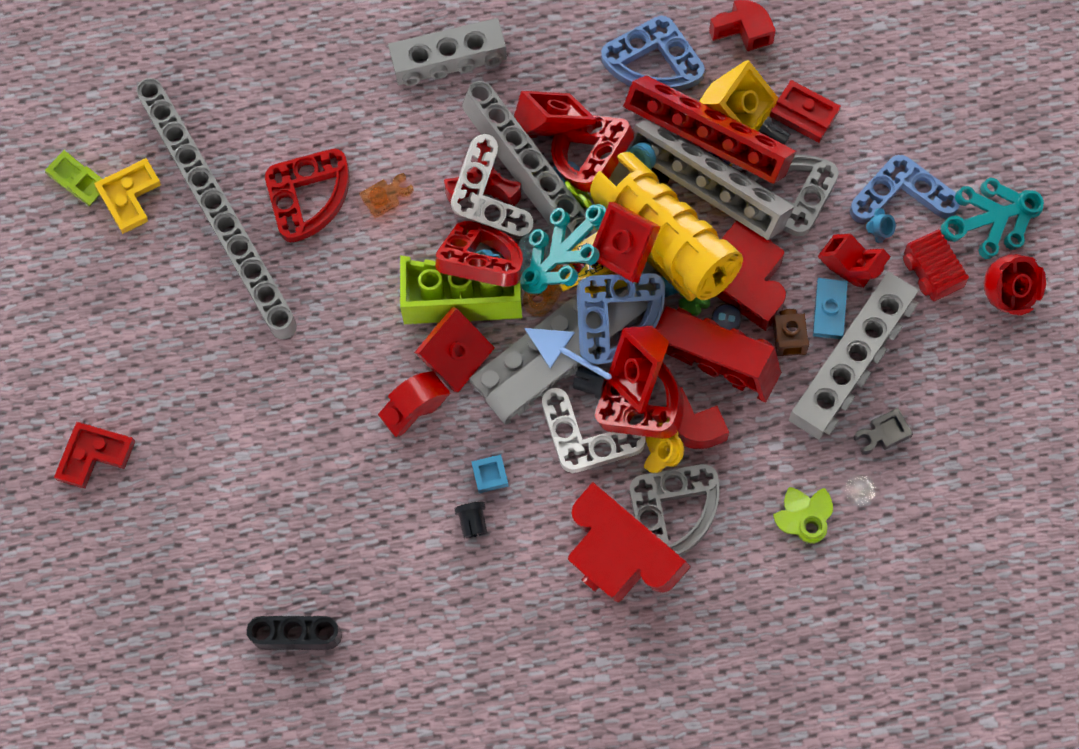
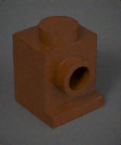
(788, 342)

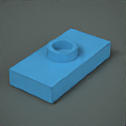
(830, 308)

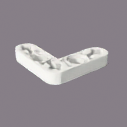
(479, 201)
(575, 442)

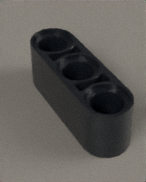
(282, 624)

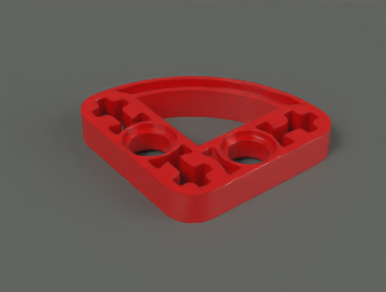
(613, 137)
(287, 187)
(458, 258)
(647, 427)

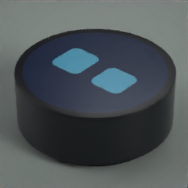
(727, 316)

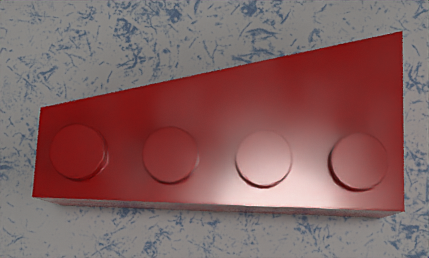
(721, 351)

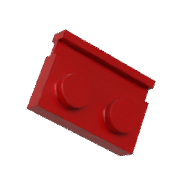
(805, 111)

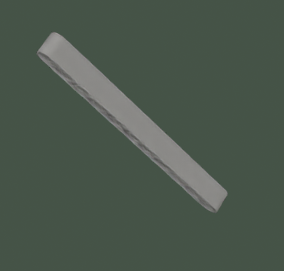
(219, 218)

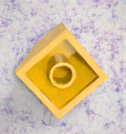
(742, 96)

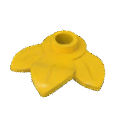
(663, 452)

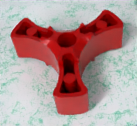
(496, 186)

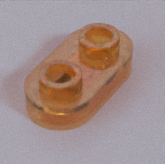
(549, 297)

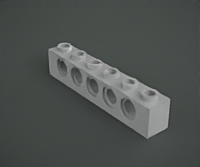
(715, 180)
(890, 293)

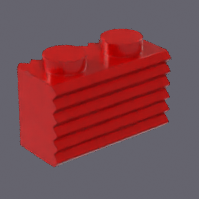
(935, 266)

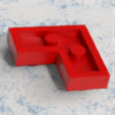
(86, 447)

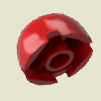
(1014, 284)

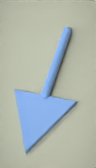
(553, 342)

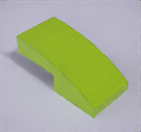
(74, 177)

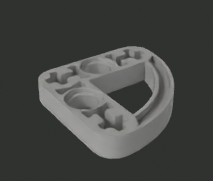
(802, 209)
(660, 494)

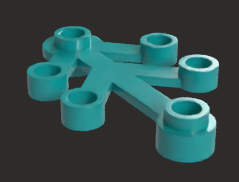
(994, 214)
(538, 275)

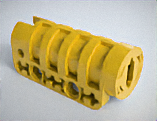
(685, 249)

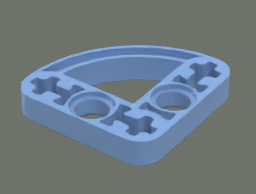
(663, 42)
(599, 304)

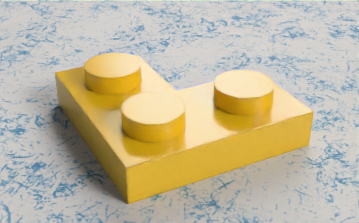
(122, 189)

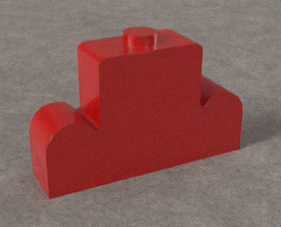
(752, 289)
(620, 548)

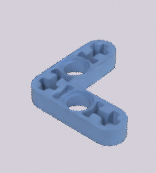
(906, 181)

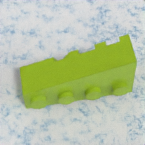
(430, 295)

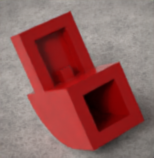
(748, 20)
(852, 261)
(411, 399)
(703, 428)

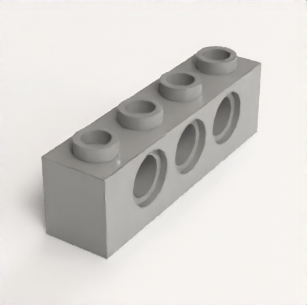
(456, 41)

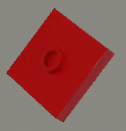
(625, 241)
(454, 349)

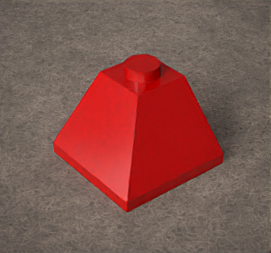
(550, 113)
(638, 364)

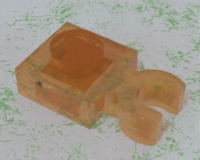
(383, 197)

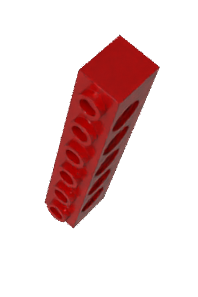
(709, 129)

